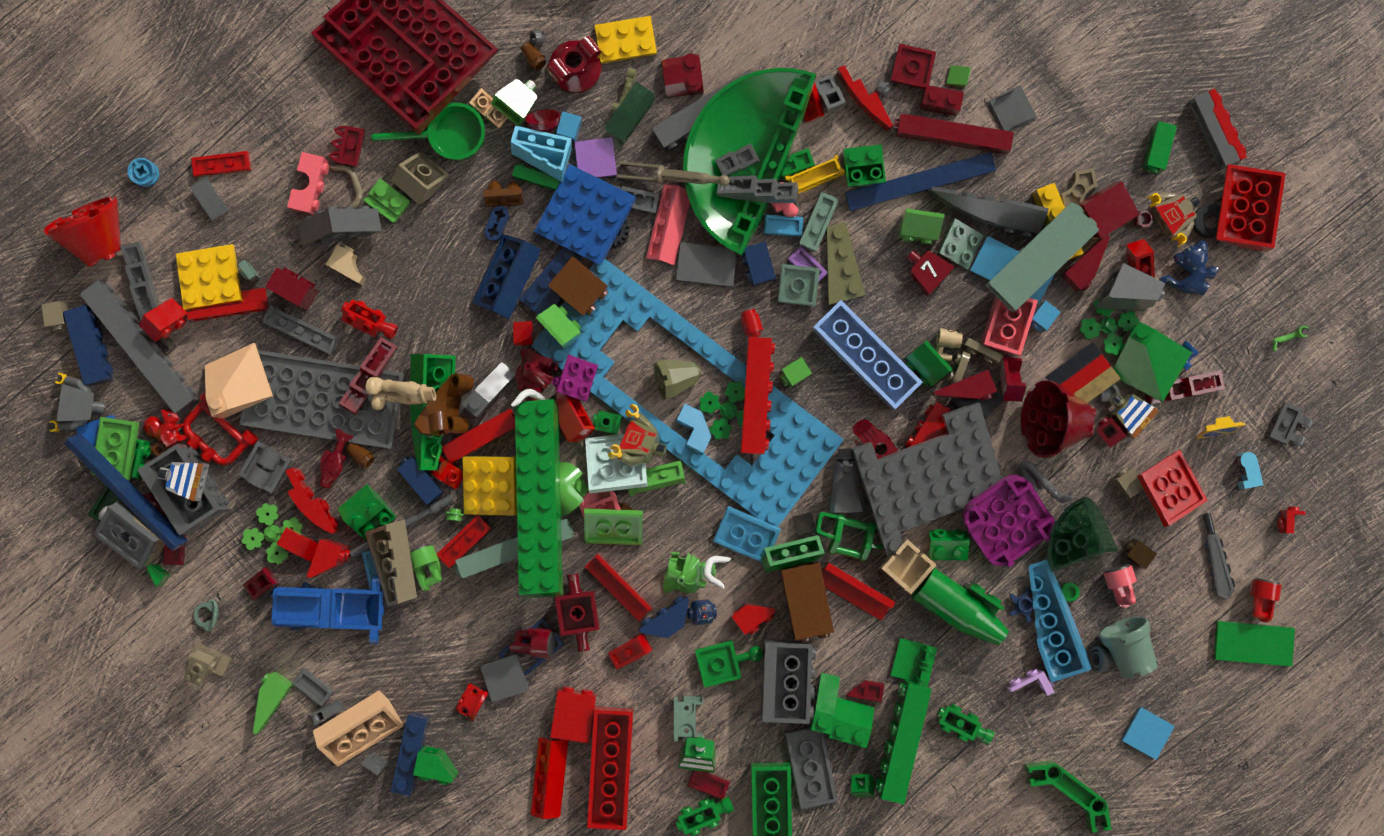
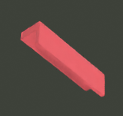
(669, 224)

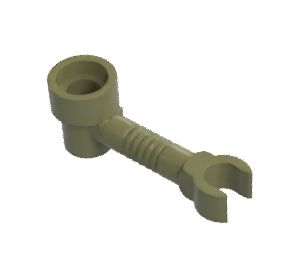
(630, 78)

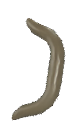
(355, 182)

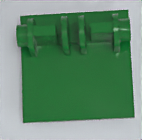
(914, 661)

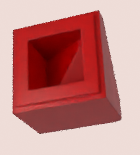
(523, 333)

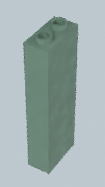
(1042, 257)
(498, 554)

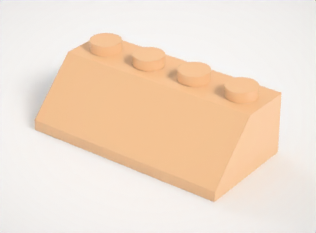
(357, 728)

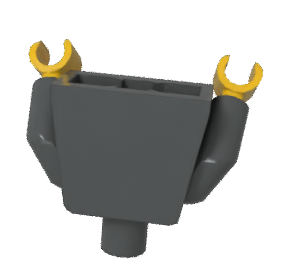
(75, 404)

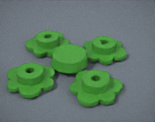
(271, 533)

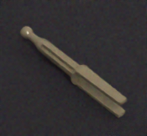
(674, 175)

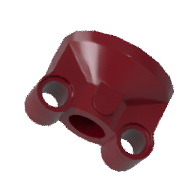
(579, 78)

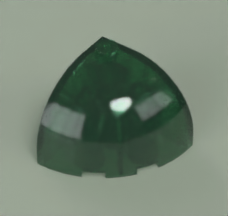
(1079, 536)

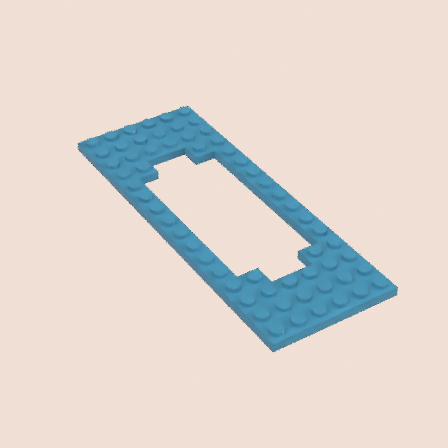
(800, 440)

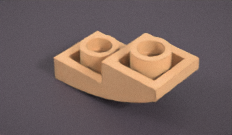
(482, 103)

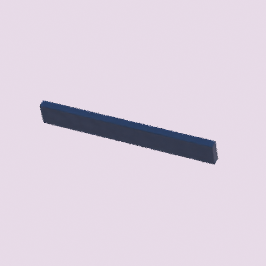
(920, 181)
(125, 491)

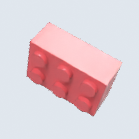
(1008, 330)

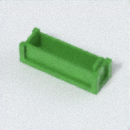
(661, 477)

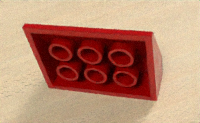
(1250, 207)

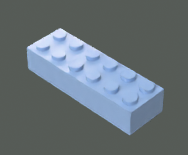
(867, 355)

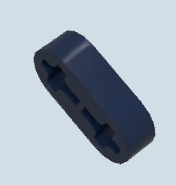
(493, 221)

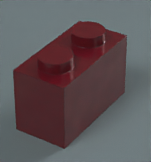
(941, 100)

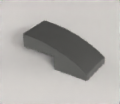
(738, 160)
(209, 198)

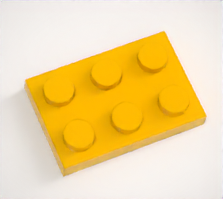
(626, 39)

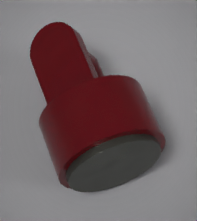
(541, 642)

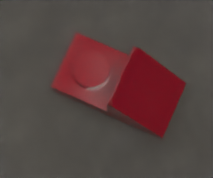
(260, 583)

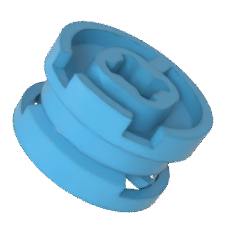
(143, 172)

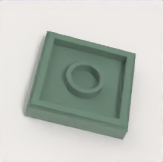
(798, 285)

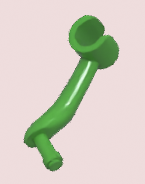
(1297, 333)

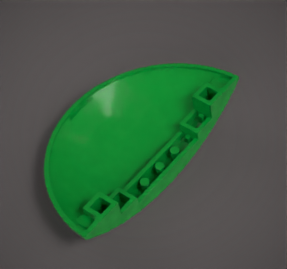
(753, 110)

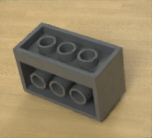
(183, 513)
(776, 689)

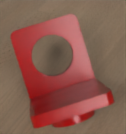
(448, 473)

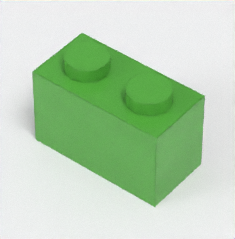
(794, 373)

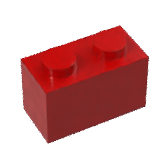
(163, 320)

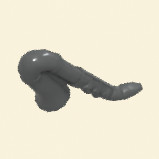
(1033, 475)

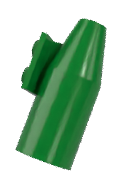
(963, 608)

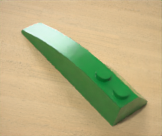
(433, 372)

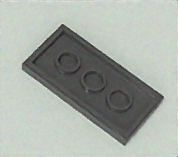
(810, 768)

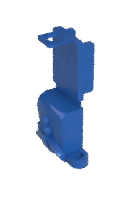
(330, 608)

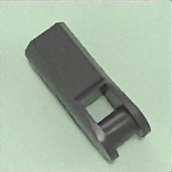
(328, 712)

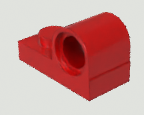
(630, 651)

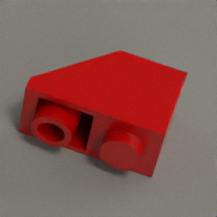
(751, 615)

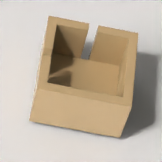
(907, 567)

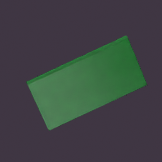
(1254, 643)

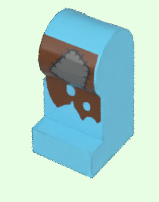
(1249, 470)

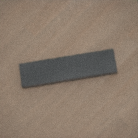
(300, 330)

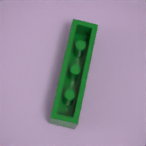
(535, 177)

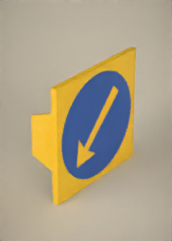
(1221, 427)

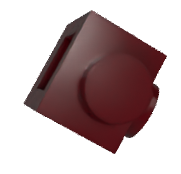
(1110, 439)

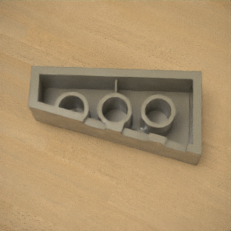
(393, 561)

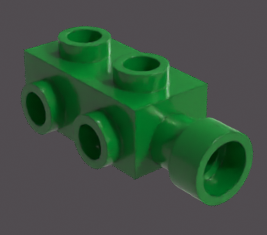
(957, 723)
(700, 818)

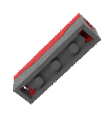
(1217, 128)

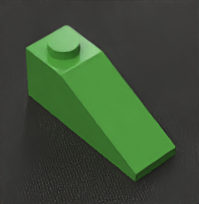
(270, 696)

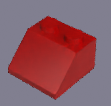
(328, 556)

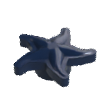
(1022, 605)

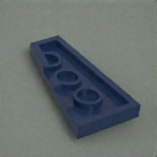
(539, 295)

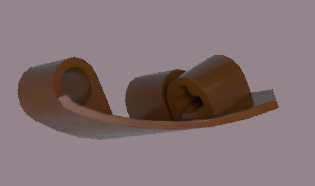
(443, 414)

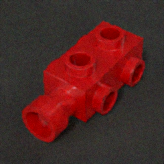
(366, 319)

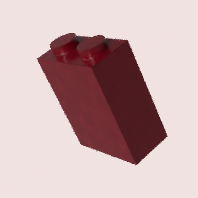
(1110, 208)

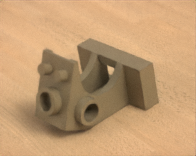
(204, 661)

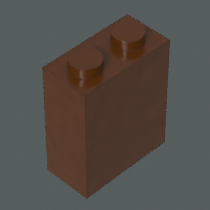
(579, 287)

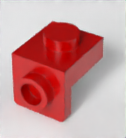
(1287, 519)

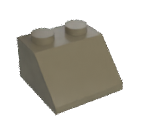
(419, 177)

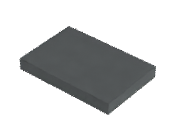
(706, 264)

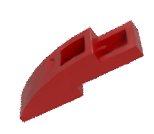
(313, 509)

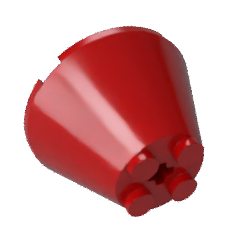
(90, 231)

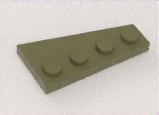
(842, 268)

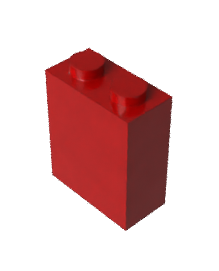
(573, 714)

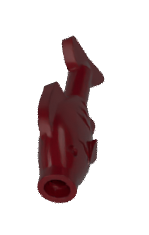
(332, 463)

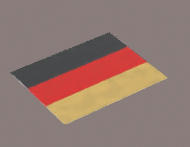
(1085, 374)

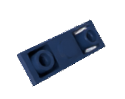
(668, 620)

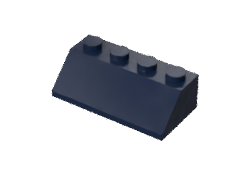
(506, 275)

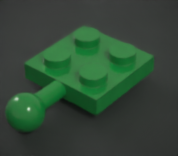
(720, 663)

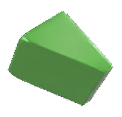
(958, 76)

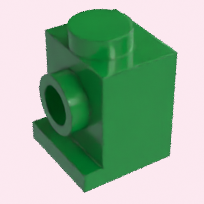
(613, 427)

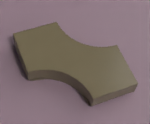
(1083, 182)

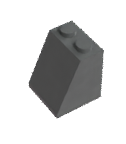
(1130, 290)

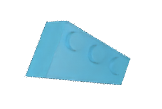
(542, 150)

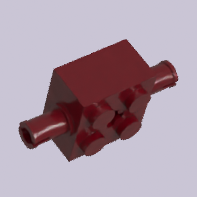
(571, 623)

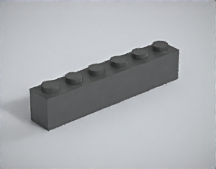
(678, 126)

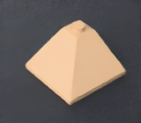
(236, 382)

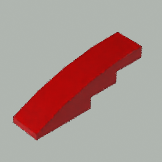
(868, 103)
(479, 436)

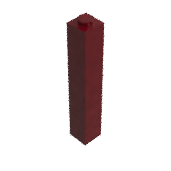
(953, 134)

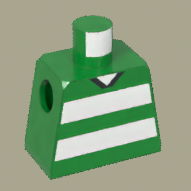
(698, 755)

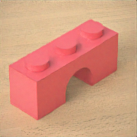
(307, 200)

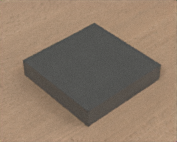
(504, 677)

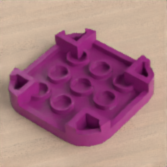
(1007, 520)

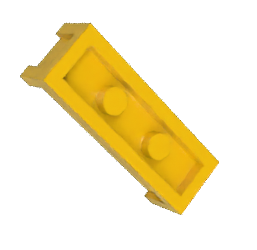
(817, 175)

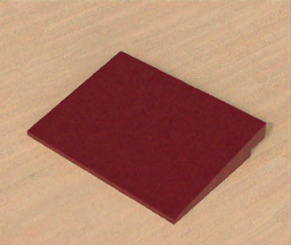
(405, 52)

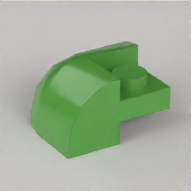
(572, 487)

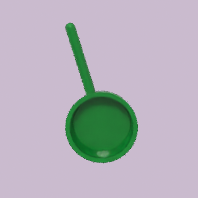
(454, 133)

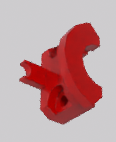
(471, 701)

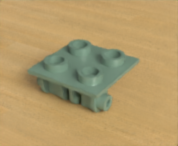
(960, 244)

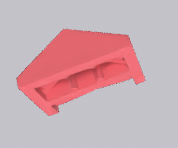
(600, 500)

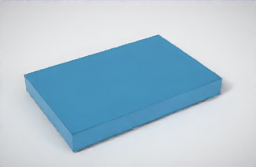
(745, 533)

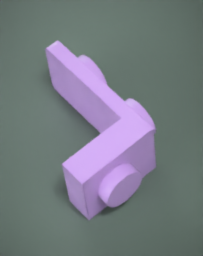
(1032, 675)

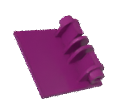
(576, 378)

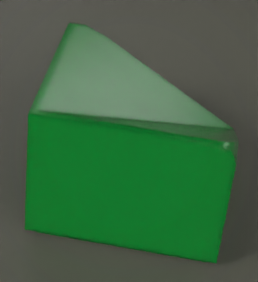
(157, 574)
(862, 785)

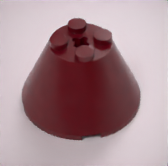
(1054, 419)

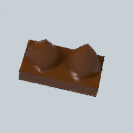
(496, 196)

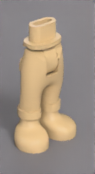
(397, 391)

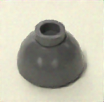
(1100, 659)

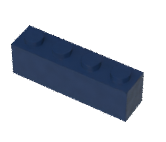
(88, 345)
(412, 742)

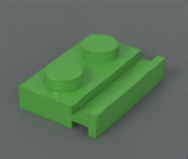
(387, 200)

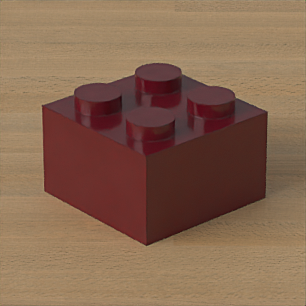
(295, 290)

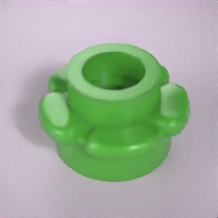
(454, 515)

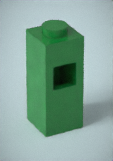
(1159, 147)

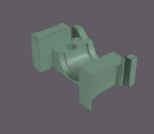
(686, 718)

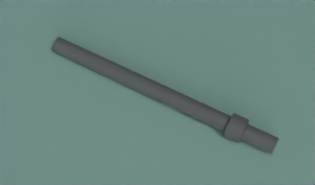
(434, 507)

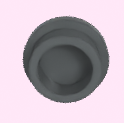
(883, 90)

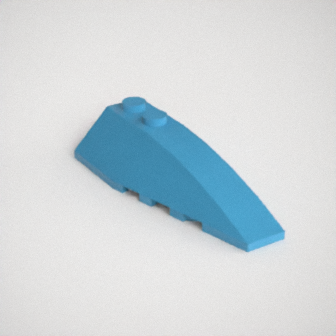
(1056, 630)

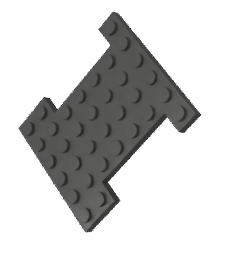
(928, 476)

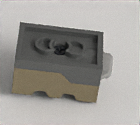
(128, 535)

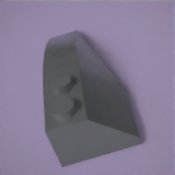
(1005, 215)

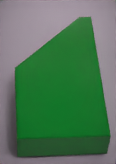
(798, 162)

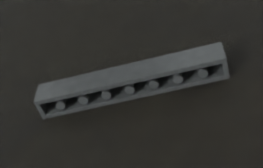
(139, 346)

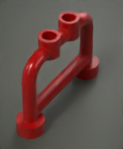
(208, 452)

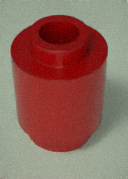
(751, 323)

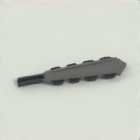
(1219, 569)

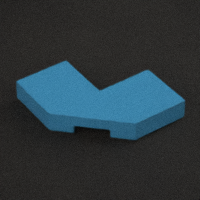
(695, 420)

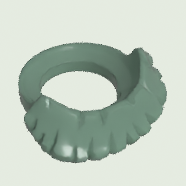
(212, 606)

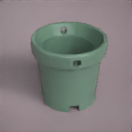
(1130, 646)

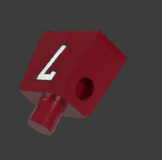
(928, 270)

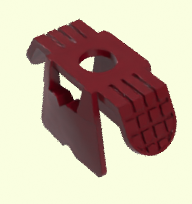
(869, 433)

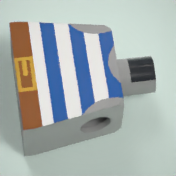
(185, 479)

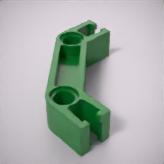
(1074, 789)

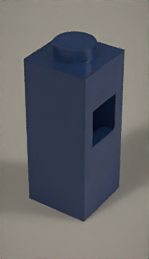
(420, 480)

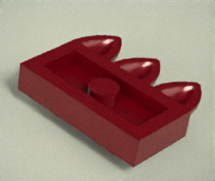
(349, 146)

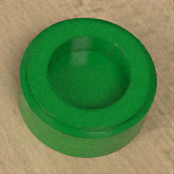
(1070, 591)

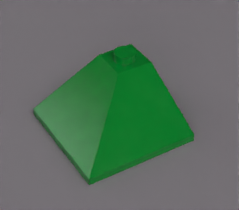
(1151, 361)

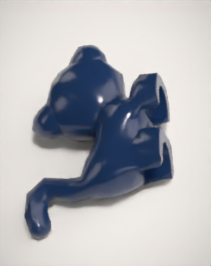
(1193, 260)

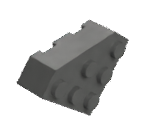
(338, 225)

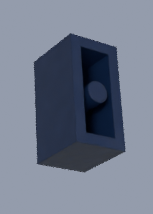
(759, 264)

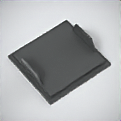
(1012, 109)

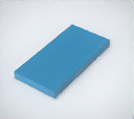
(994, 257)

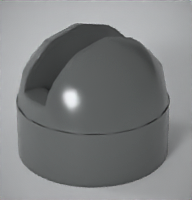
(537, 37)

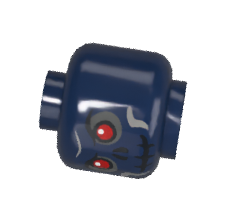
(702, 612)

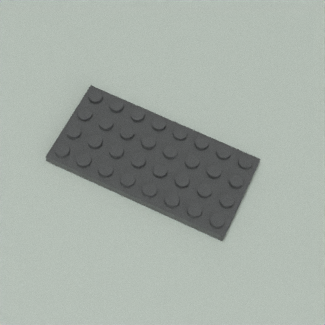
(308, 401)

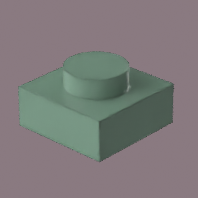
(248, 271)

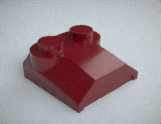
(683, 76)

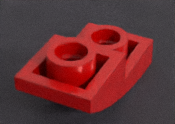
(298, 544)

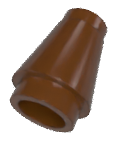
(534, 58)
(360, 455)

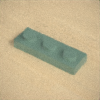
(818, 222)

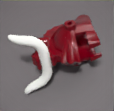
(534, 374)

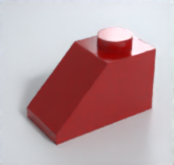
(1141, 257)

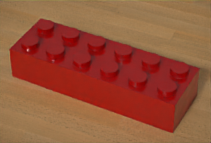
(610, 768)

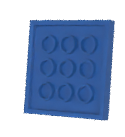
(585, 214)

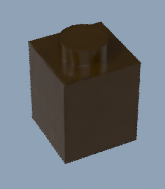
(1139, 553)

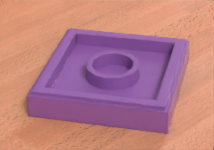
(596, 157)

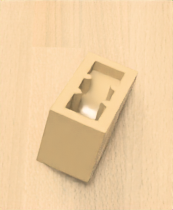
(344, 262)

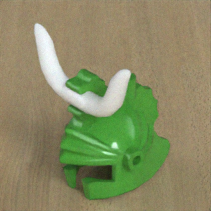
(687, 573)

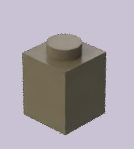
(54, 315)
(1127, 482)

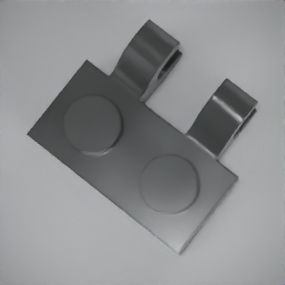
(1286, 423)

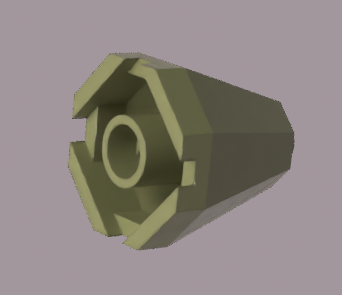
(675, 376)

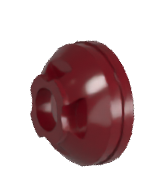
(543, 120)

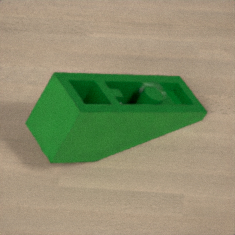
(825, 704)

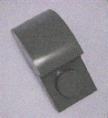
(829, 94)

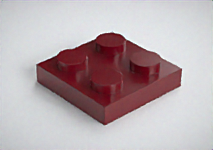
(913, 66)

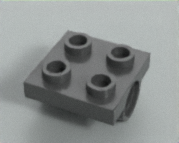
(265, 467)

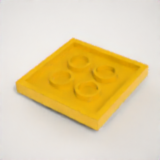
(208, 277)
(489, 485)

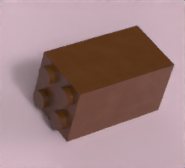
(807, 601)

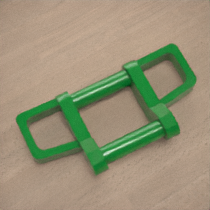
(834, 548)

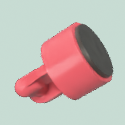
(1120, 581)

